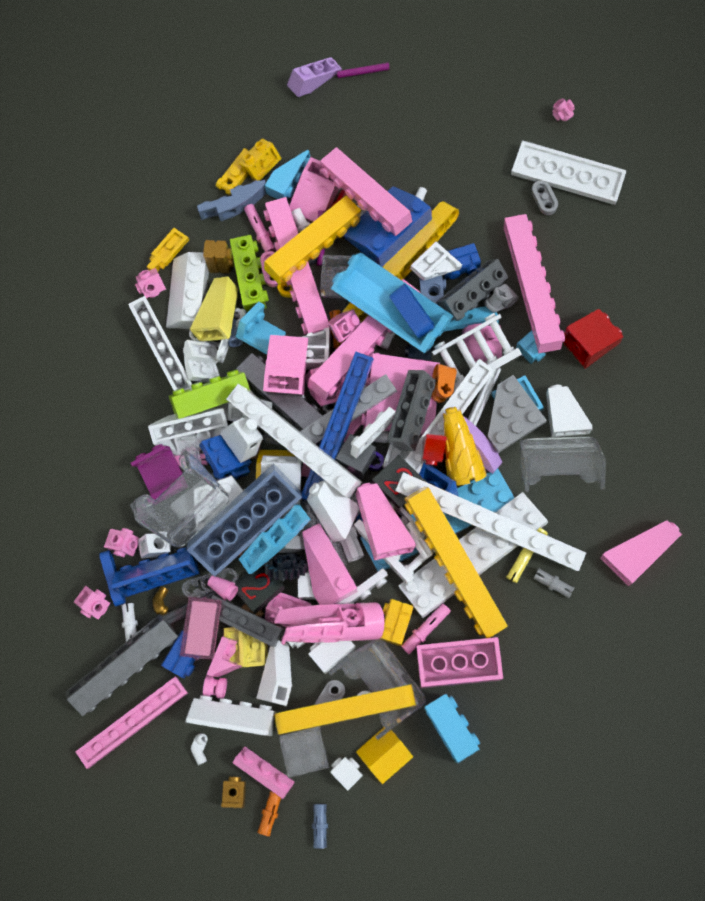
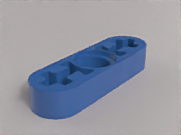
(109, 570)

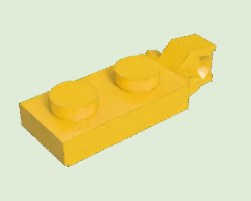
(167, 249)

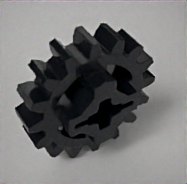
(286, 567)

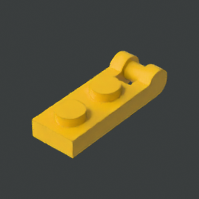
(235, 174)

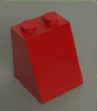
(592, 337)

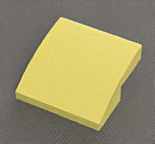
(249, 650)

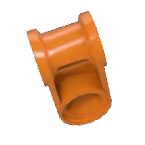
(444, 383)

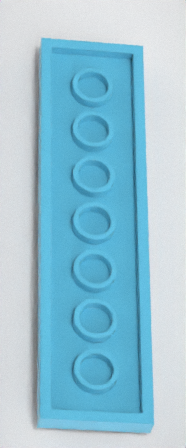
(488, 493)

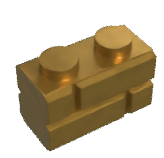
(218, 256)

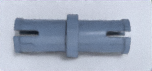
(319, 826)

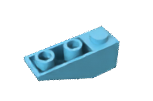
(285, 178)

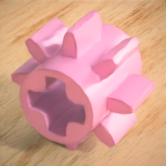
(563, 110)

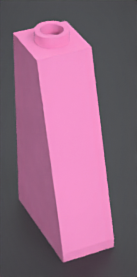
(383, 526)
(637, 554)

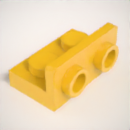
(260, 159)

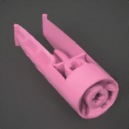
(332, 623)

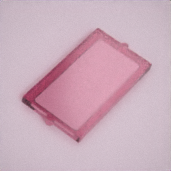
(200, 628)

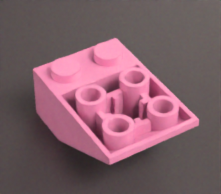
(313, 191)
(286, 365)

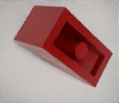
(433, 449)

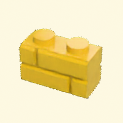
(396, 621)

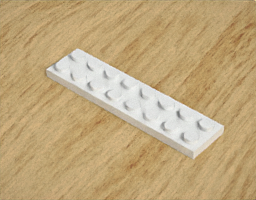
(483, 549)

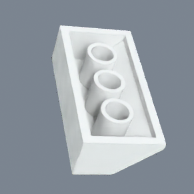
(187, 289)
(231, 716)

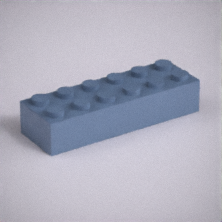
(244, 520)

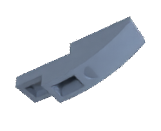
(233, 205)

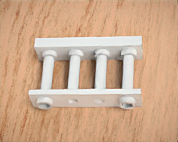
(509, 352)
(404, 572)

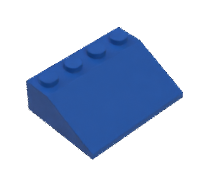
(382, 245)
(154, 573)

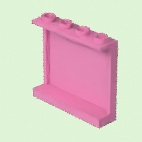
(396, 369)

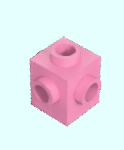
(149, 283)
(124, 545)
(92, 603)

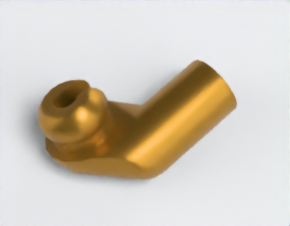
(158, 603)

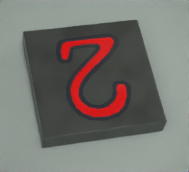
(389, 479)
(258, 589)

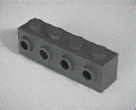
(473, 289)
(411, 410)

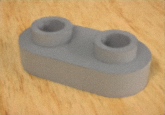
(544, 199)
(327, 696)

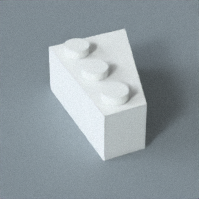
(318, 348)

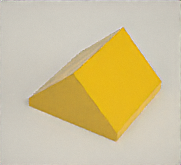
(384, 755)

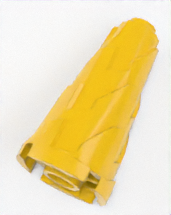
(462, 456)

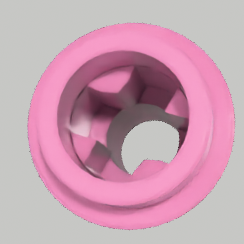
(224, 588)

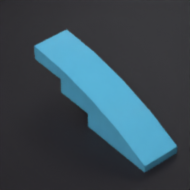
(273, 540)

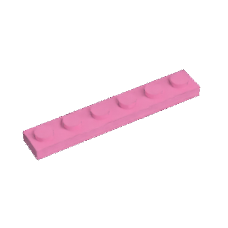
(131, 722)

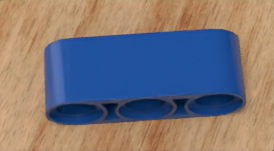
(412, 311)

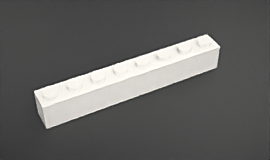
(294, 441)

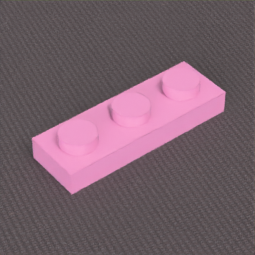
(263, 772)

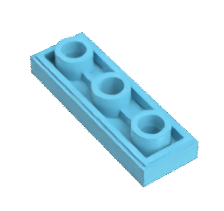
(471, 317)

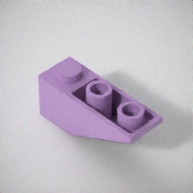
(311, 76)

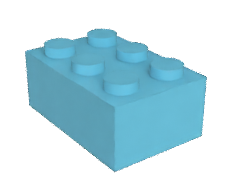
(452, 728)

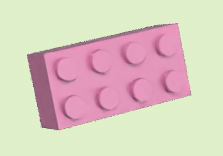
(459, 662)

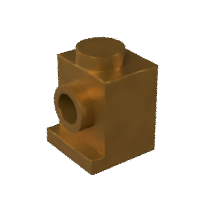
(238, 800)

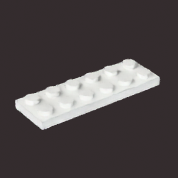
(569, 172)

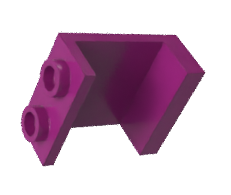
(158, 469)

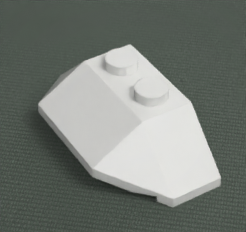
(204, 424)

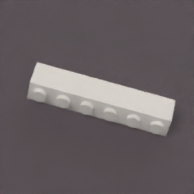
(160, 344)

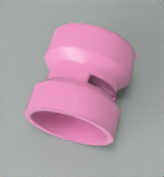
(215, 687)

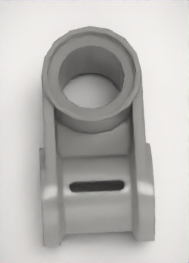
(502, 298)

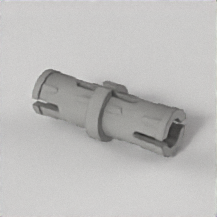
(553, 583)

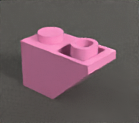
(344, 324)

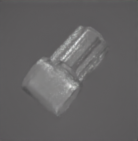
(191, 444)

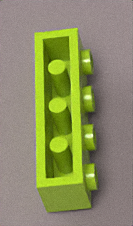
(247, 271)
(207, 395)

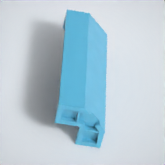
(369, 289)

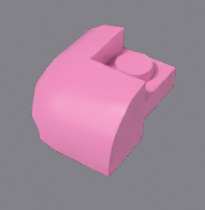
(490, 339)

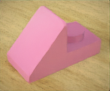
(221, 662)

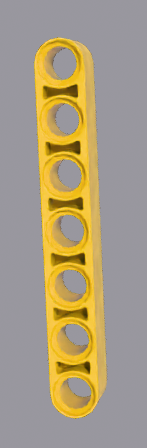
(345, 709)

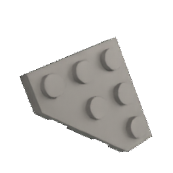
(512, 415)

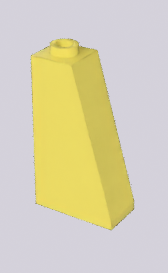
(216, 312)

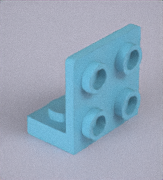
(255, 330)

